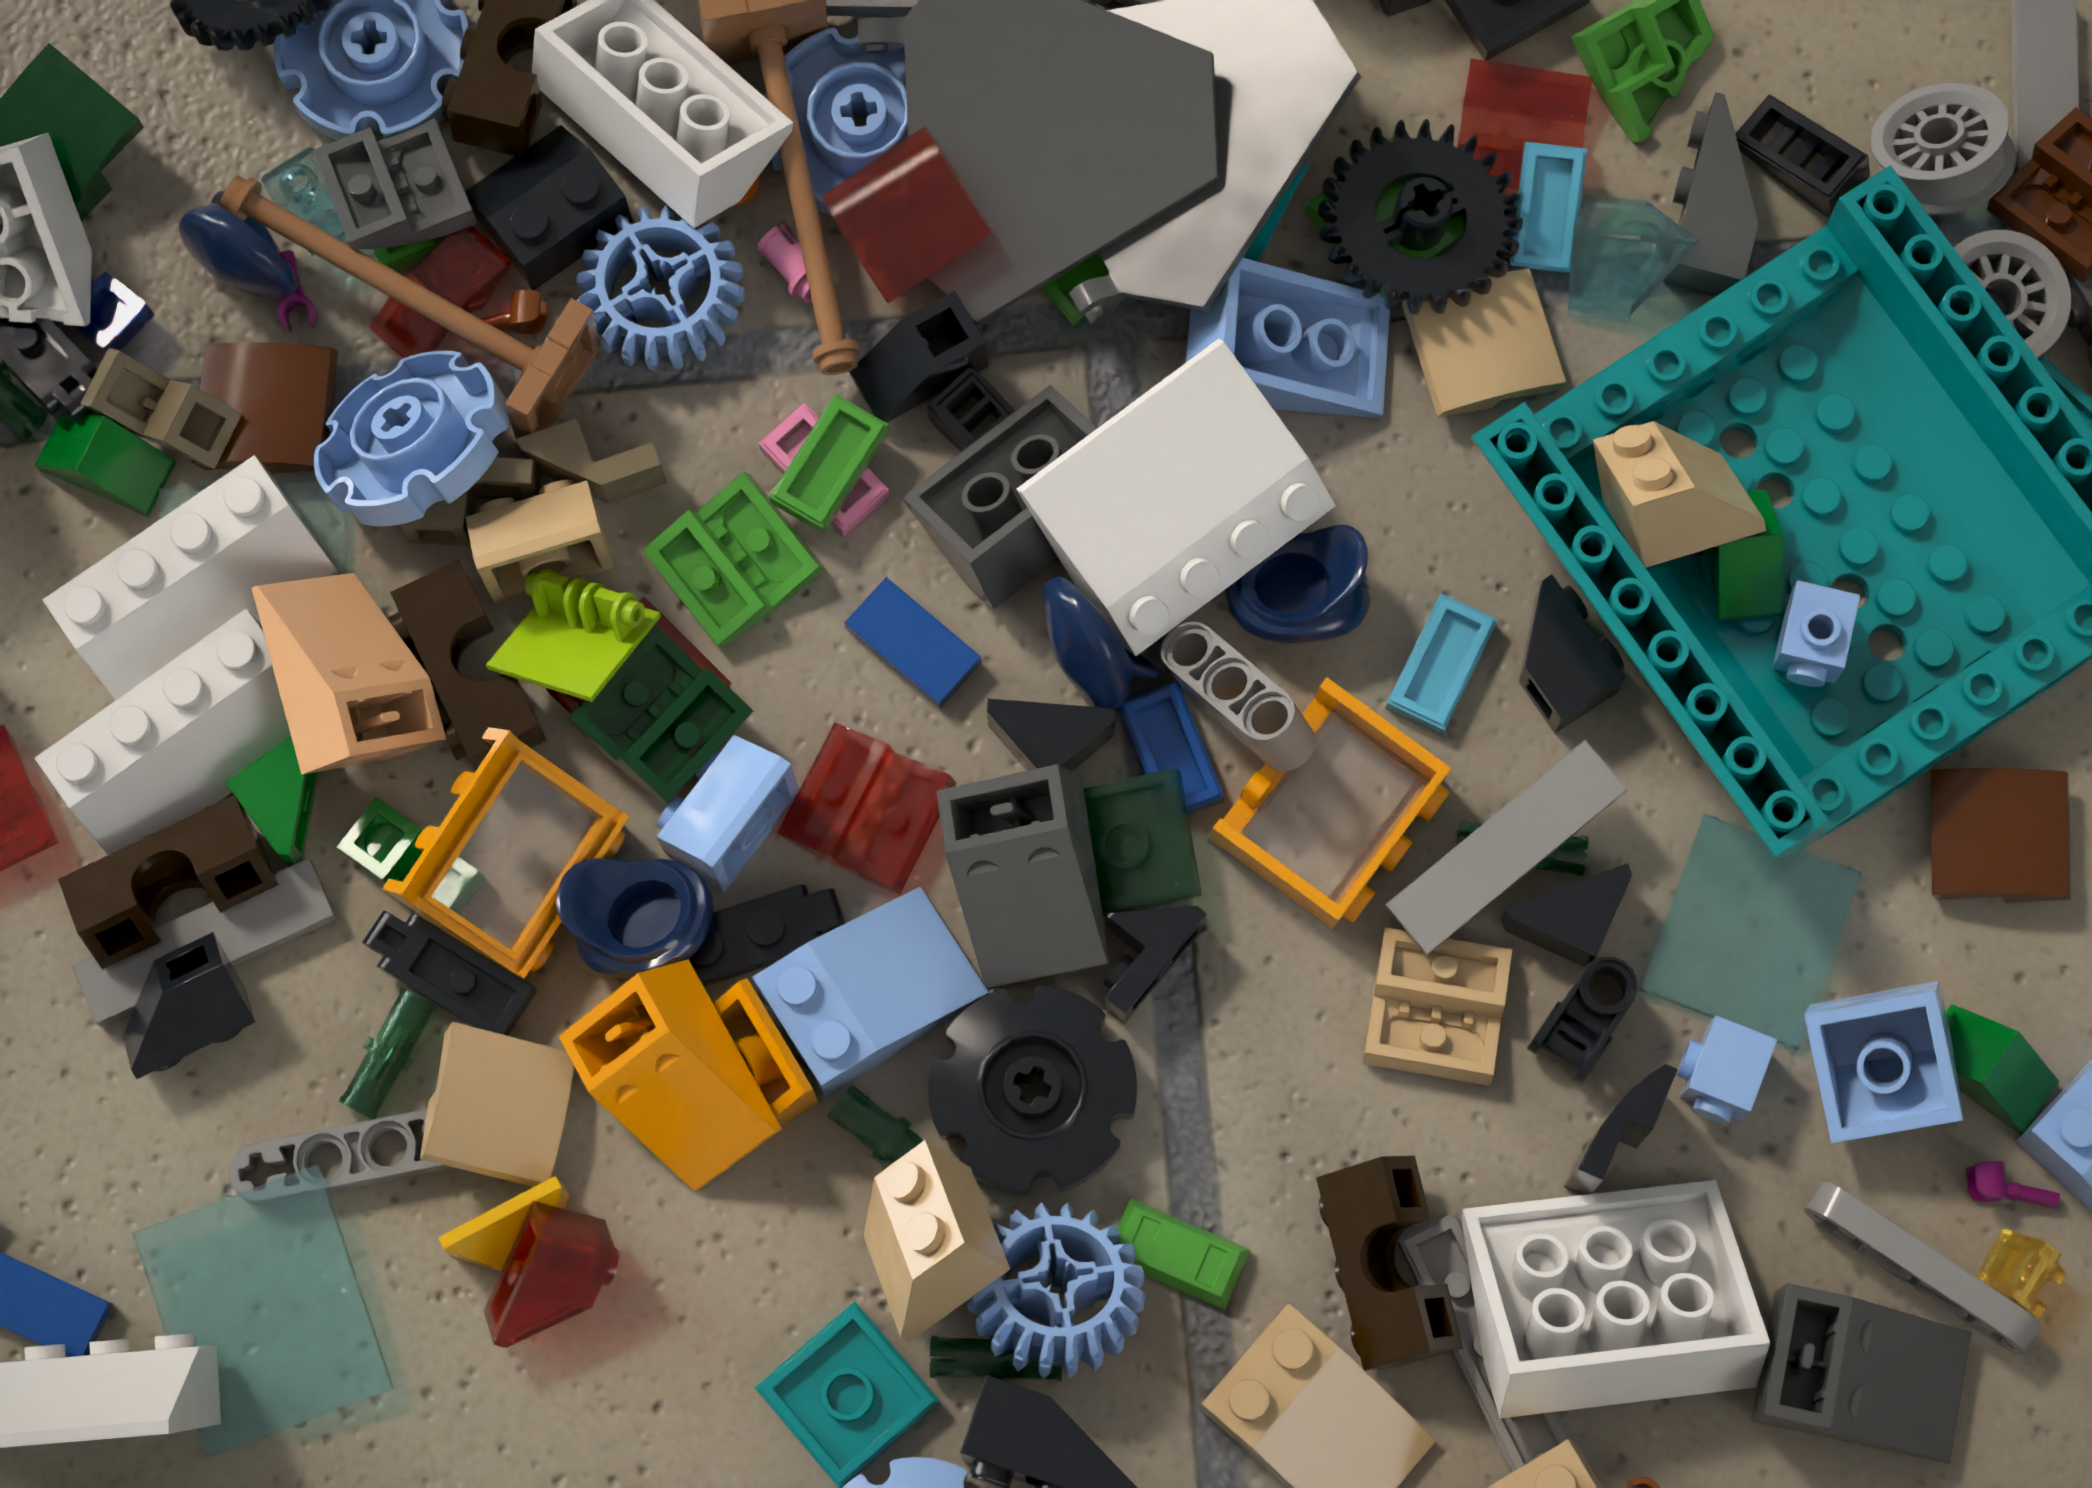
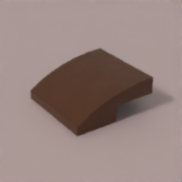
(2054, 194)
(282, 400)
(2000, 834)

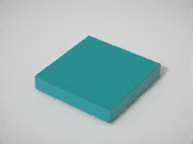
(847, 1395)

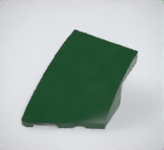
(78, 114)

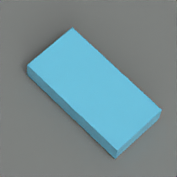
(1549, 206)
(1441, 664)

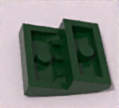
(660, 716)

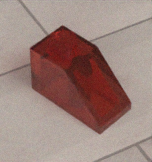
(550, 1273)

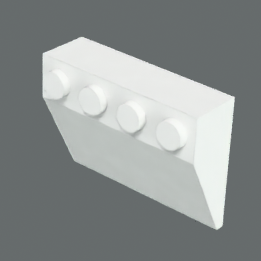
(1176, 497)
(1612, 1299)
(108, 1392)

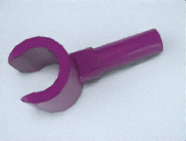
(295, 300)
(1988, 1184)

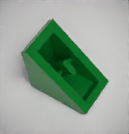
(106, 461)
(1750, 570)
(278, 799)
(1998, 1068)

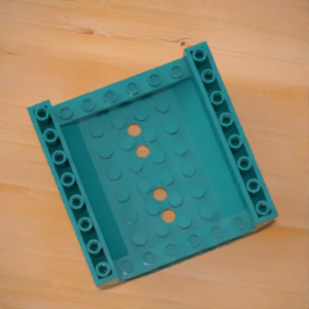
(1915, 463)

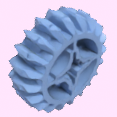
(680, 272)
(1102, 1275)

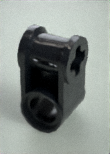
(1580, 1026)

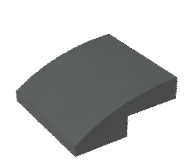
(395, 187)

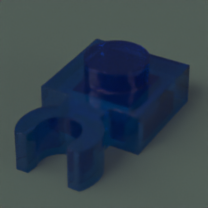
(114, 314)

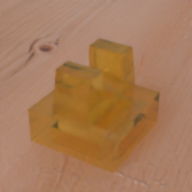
(2020, 1268)

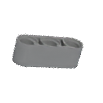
(1238, 696)

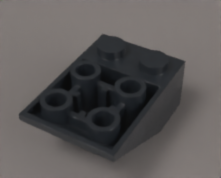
(1032, 1441)

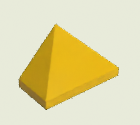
(491, 1235)

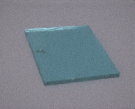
(277, 1297)

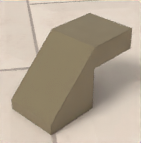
(161, 408)
(564, 455)
(447, 522)

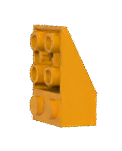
(672, 1073)

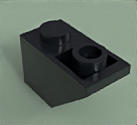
(919, 358)
(1564, 661)
(184, 1006)

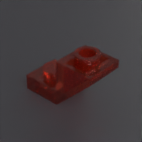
(460, 270)

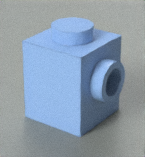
(1815, 634)
(1725, 1070)

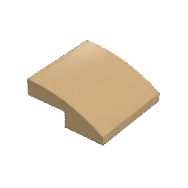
(1487, 349)
(1437, 1009)
(497, 1105)

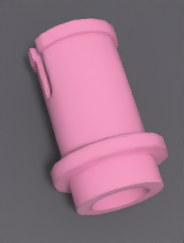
(785, 256)

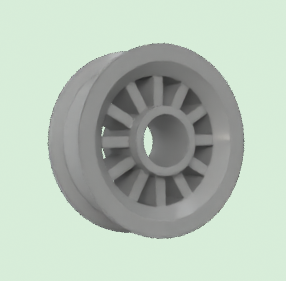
(1946, 145)
(2039, 267)

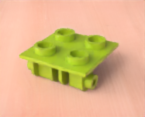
(573, 635)

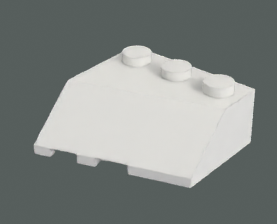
(41, 238)

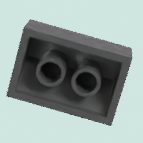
(974, 503)

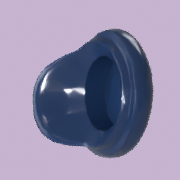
(237, 251)
(1305, 589)
(1089, 647)
(634, 913)

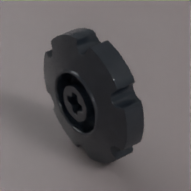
(1054, 1136)

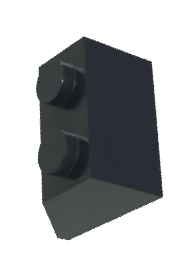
(548, 205)

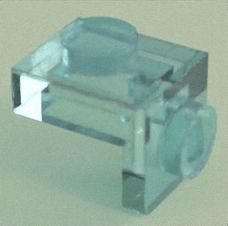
(303, 191)

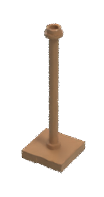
(765, 31)
(547, 371)

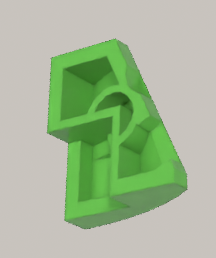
(1643, 57)

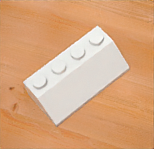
(659, 103)
(186, 577)
(172, 738)

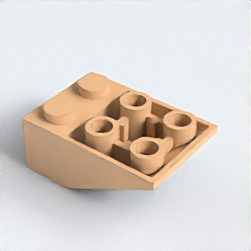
(344, 674)

